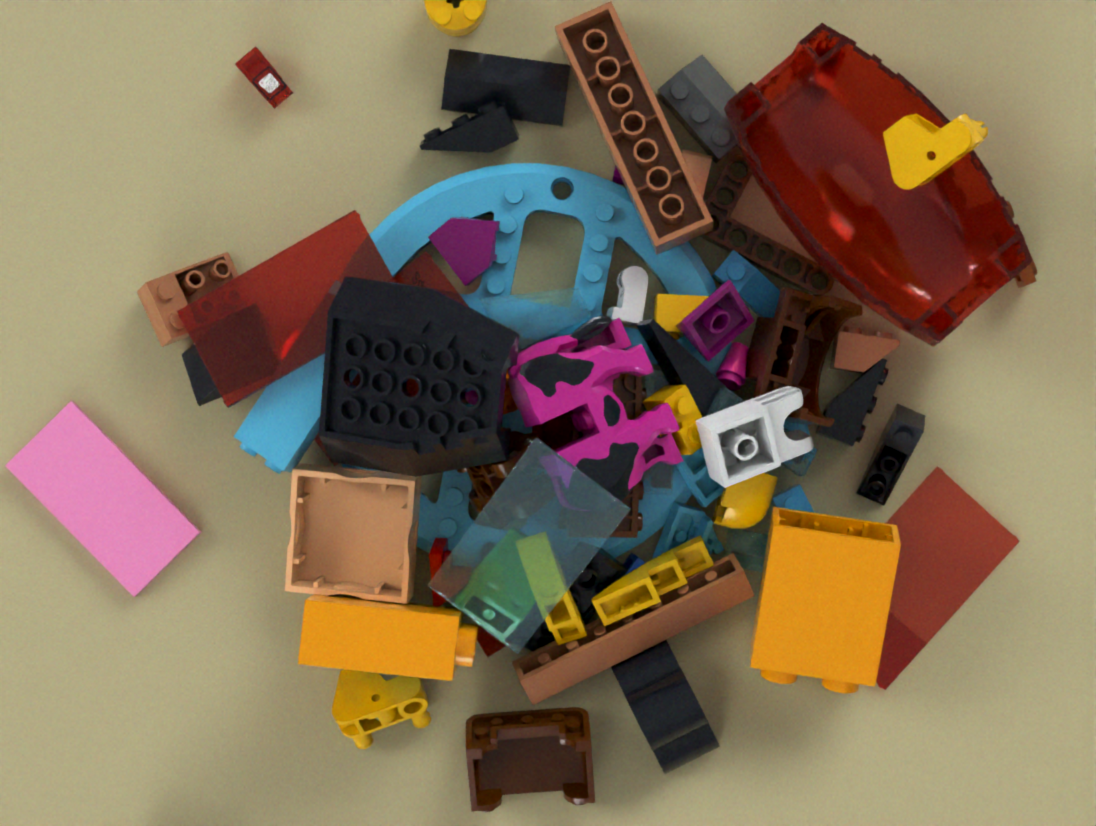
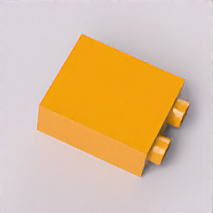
(824, 599)
(386, 637)

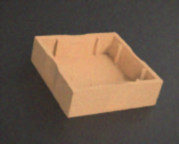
(353, 533)

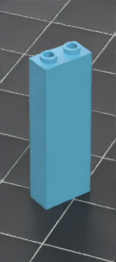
(286, 417)

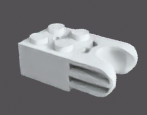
(752, 436)

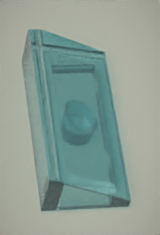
(747, 547)

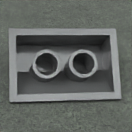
(698, 101)

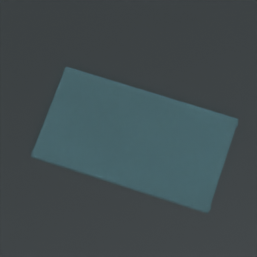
(528, 545)

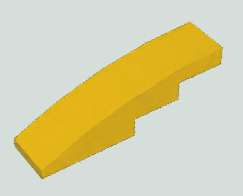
(649, 581)

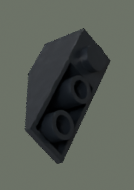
(481, 133)
(852, 405)
(891, 454)

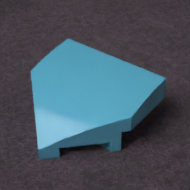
(685, 524)

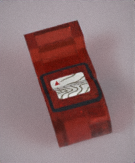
(264, 77)

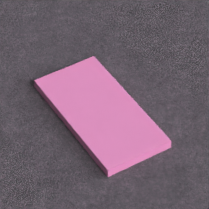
(103, 498)

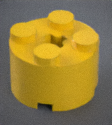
(459, 20)

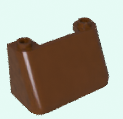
(529, 755)

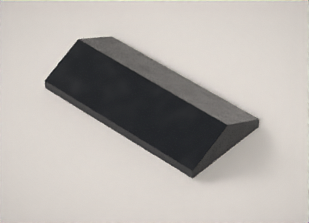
(528, 88)
(595, 577)

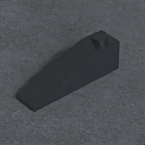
(680, 365)

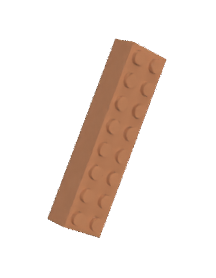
(634, 128)

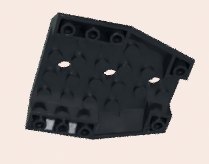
(423, 335)

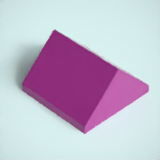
(716, 321)

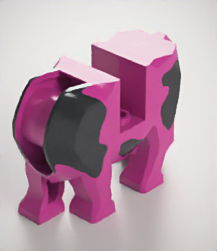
(578, 376)

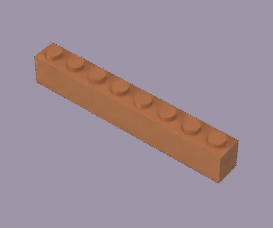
(565, 665)

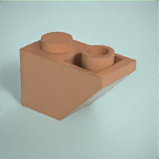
(859, 352)

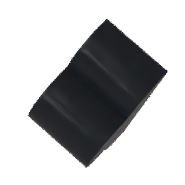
(665, 706)

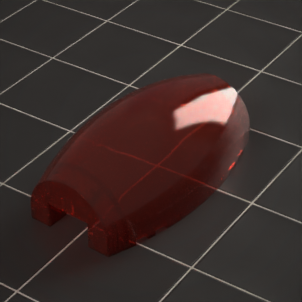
(825, 169)

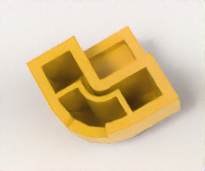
(745, 502)

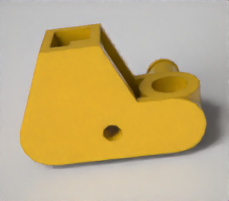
(914, 138)
(367, 695)

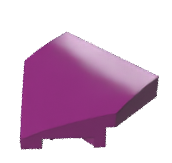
(467, 246)

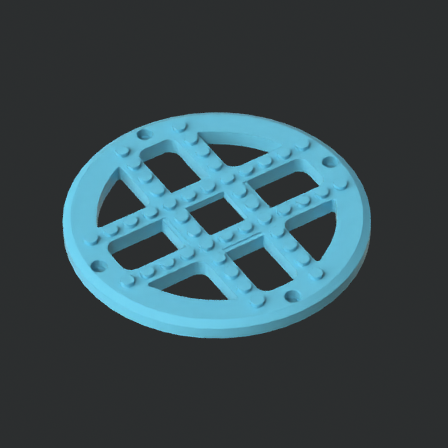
(512, 195)

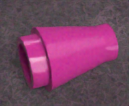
(733, 367)

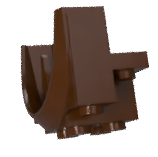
(794, 348)

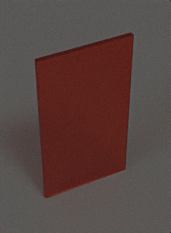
(279, 309)
(942, 560)

